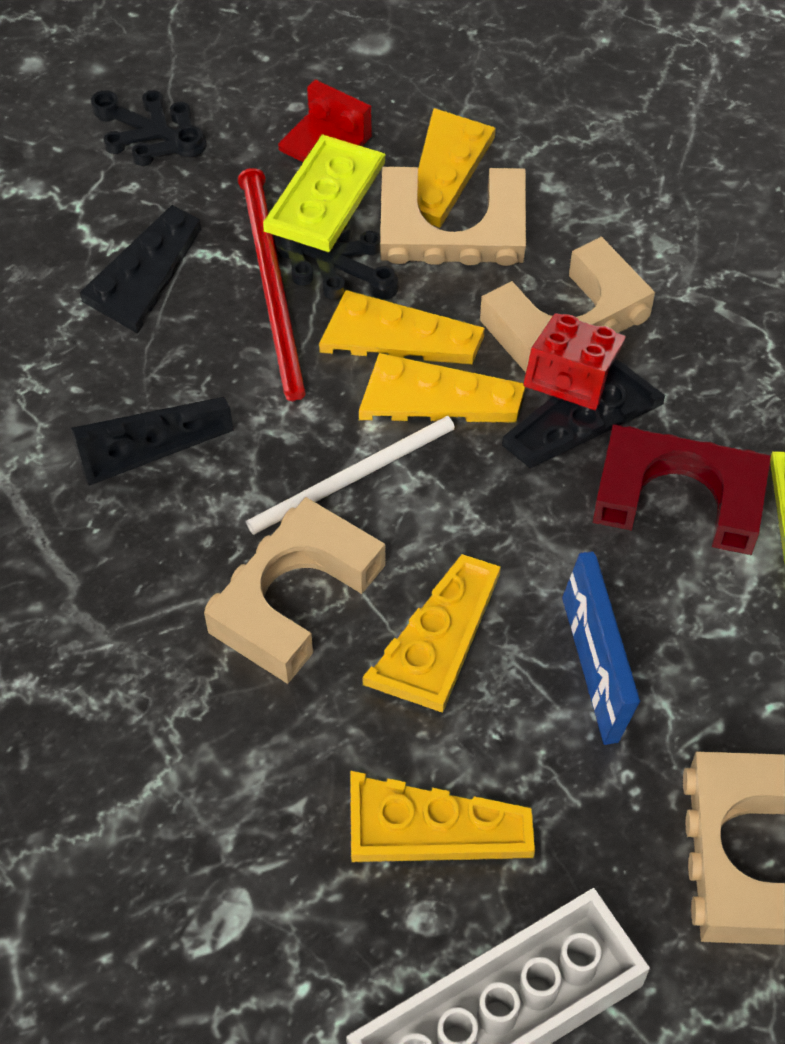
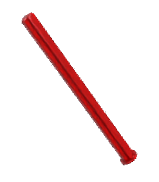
(252, 182)

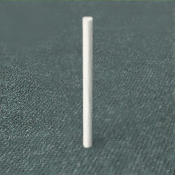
(352, 473)

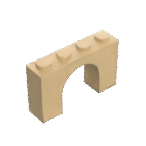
(496, 238)
(604, 276)
(305, 539)
(729, 902)

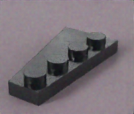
(137, 274)
(564, 425)
(138, 439)

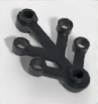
(185, 141)
(382, 280)

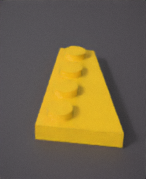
(448, 161)
(386, 327)
(423, 389)
(436, 641)
(421, 824)

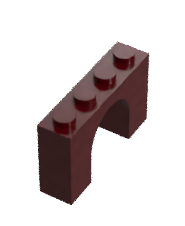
(731, 474)

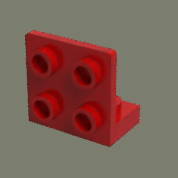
(330, 115)
(572, 360)

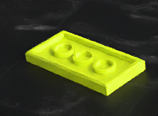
(324, 193)

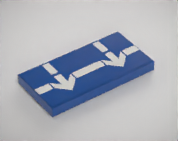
(600, 648)

